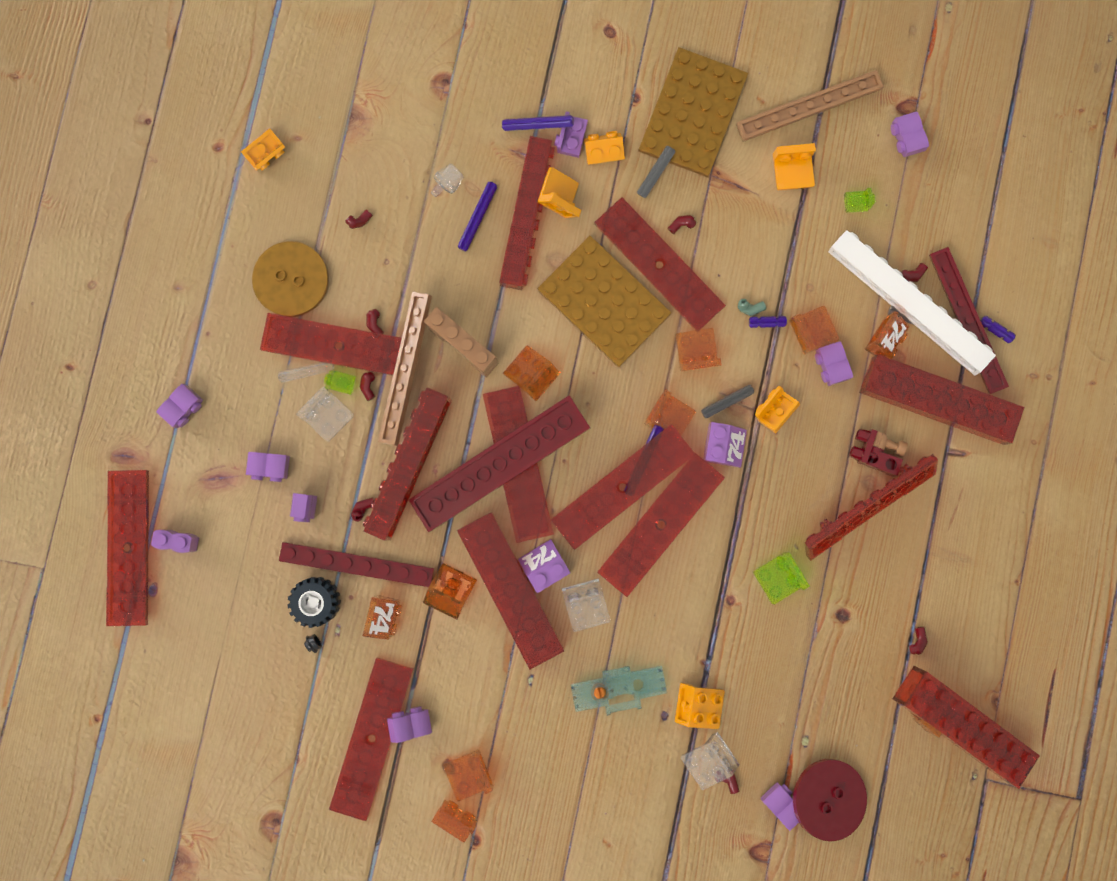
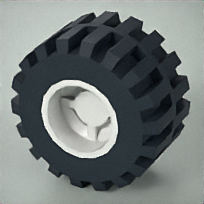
(314, 602)

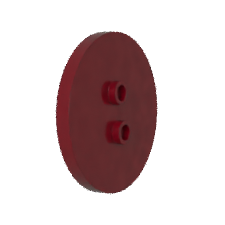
(829, 800)

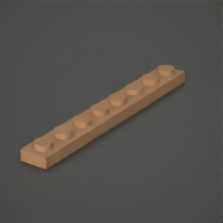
(809, 105)
(405, 369)

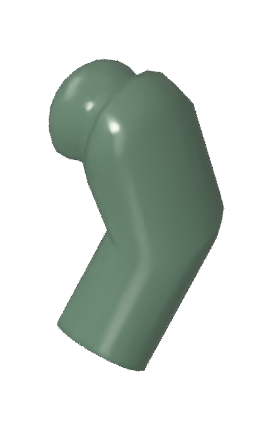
(749, 309)

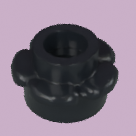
(312, 643)

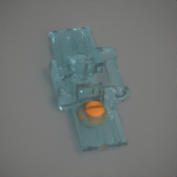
(617, 682)

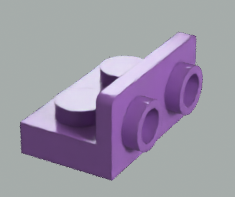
(571, 138)

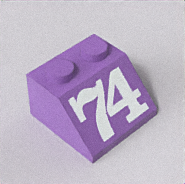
(724, 444)
(544, 566)

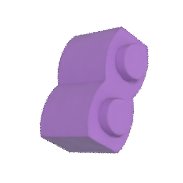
(909, 134)
(833, 363)
(180, 406)
(267, 465)
(303, 507)
(176, 541)
(409, 725)
(781, 804)

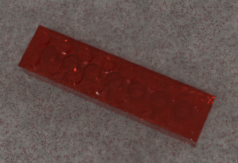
(942, 400)
(407, 464)
(511, 590)
(966, 726)

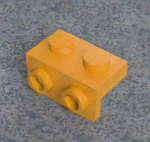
(604, 148)
(263, 149)
(776, 409)

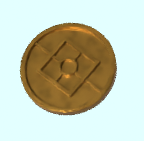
(290, 279)

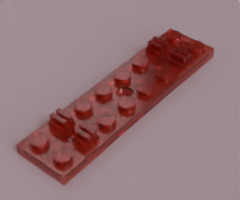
(646, 248)
(318, 340)
(639, 473)
(524, 492)
(833, 532)
(646, 540)
(127, 569)
(366, 758)

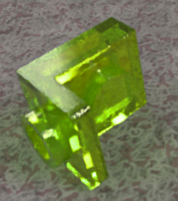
(859, 200)
(339, 382)

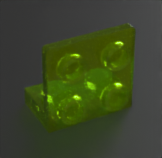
(780, 578)

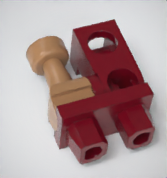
(873, 453)

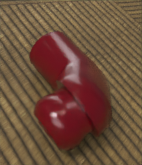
(686, 220)
(360, 221)
(915, 275)
(371, 321)
(365, 383)
(360, 508)
(921, 642)
(732, 784)

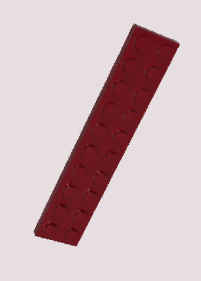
(499, 463)

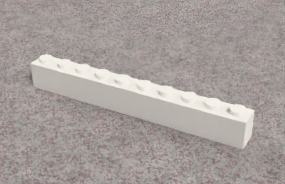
(909, 301)

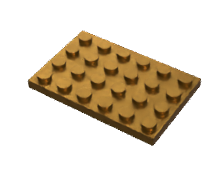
(693, 111)
(604, 301)

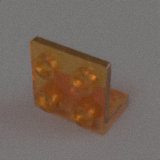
(814, 329)
(697, 349)
(531, 372)
(670, 411)
(468, 775)
(454, 820)

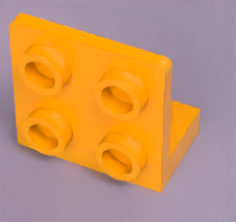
(794, 166)
(559, 194)
(699, 706)

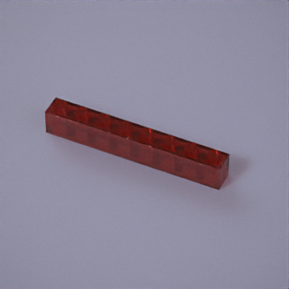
(525, 214)

